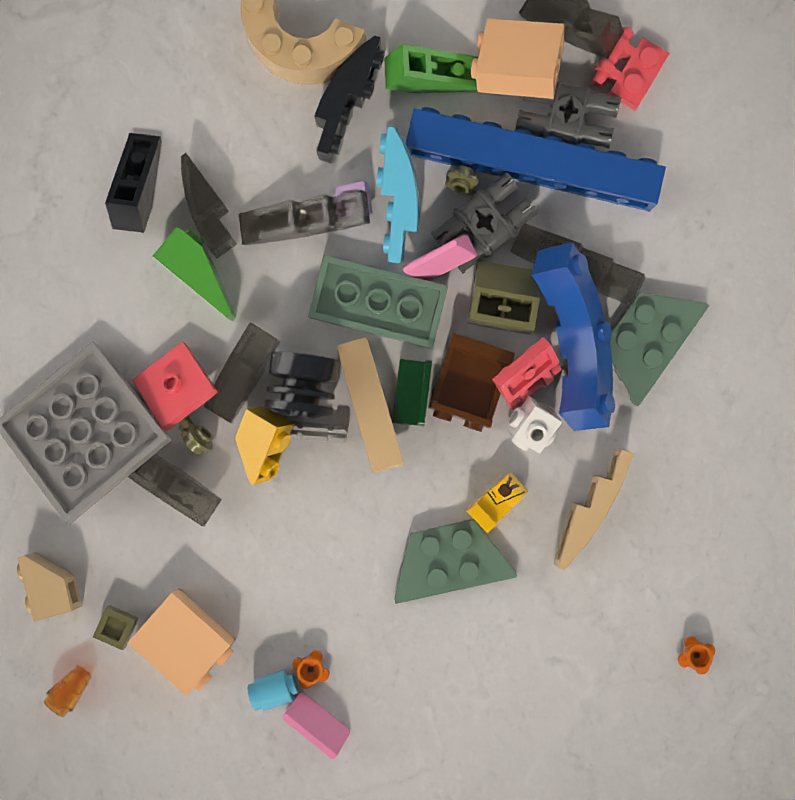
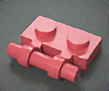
(638, 73)
(528, 373)

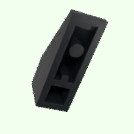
(134, 183)

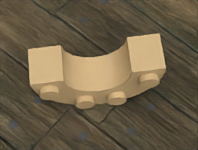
(296, 58)

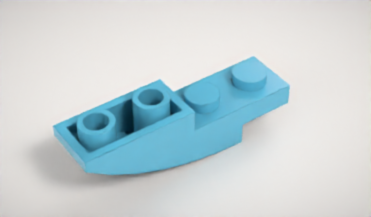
(400, 181)

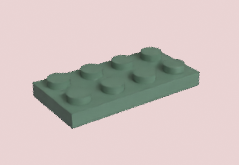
(378, 301)

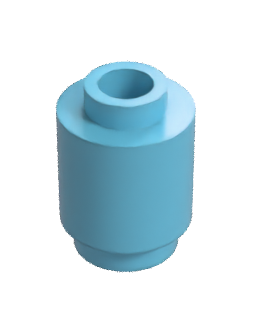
(272, 690)

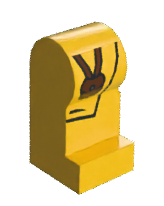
(497, 501)

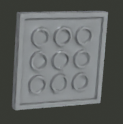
(82, 432)

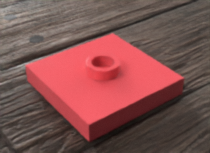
(174, 386)

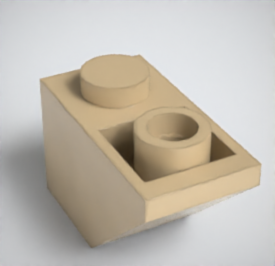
(47, 587)

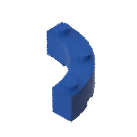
(581, 335)

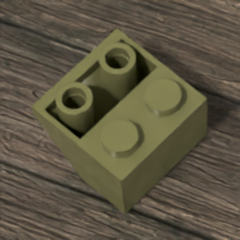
(504, 298)

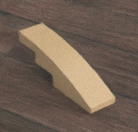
(370, 405)
(586, 519)

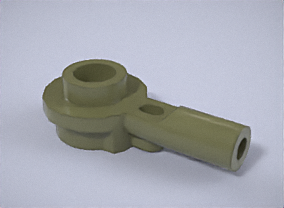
(195, 438)

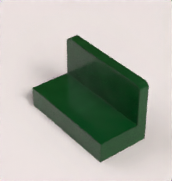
(412, 392)

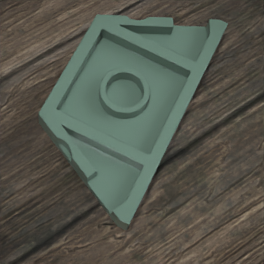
(650, 338)
(450, 560)

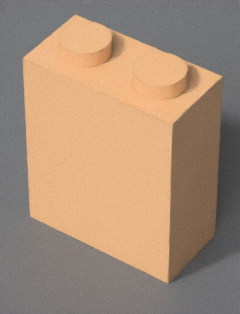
(519, 58)
(183, 642)

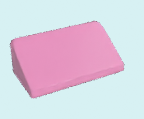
(442, 259)
(316, 724)

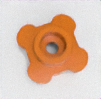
(705, 658)
(308, 678)

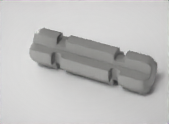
(319, 432)

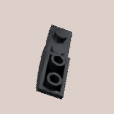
(348, 87)

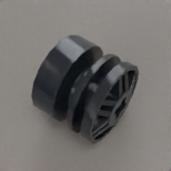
(301, 384)

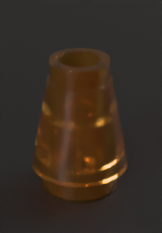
(67, 692)

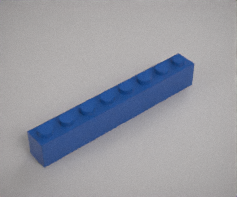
(535, 159)

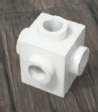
(533, 425)

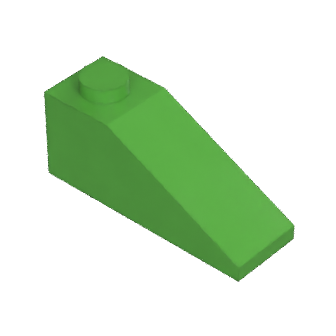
(428, 70)
(193, 265)

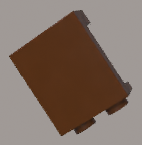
(466, 382)

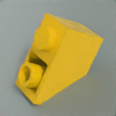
(261, 442)

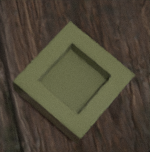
(115, 627)

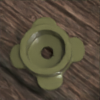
(462, 180)

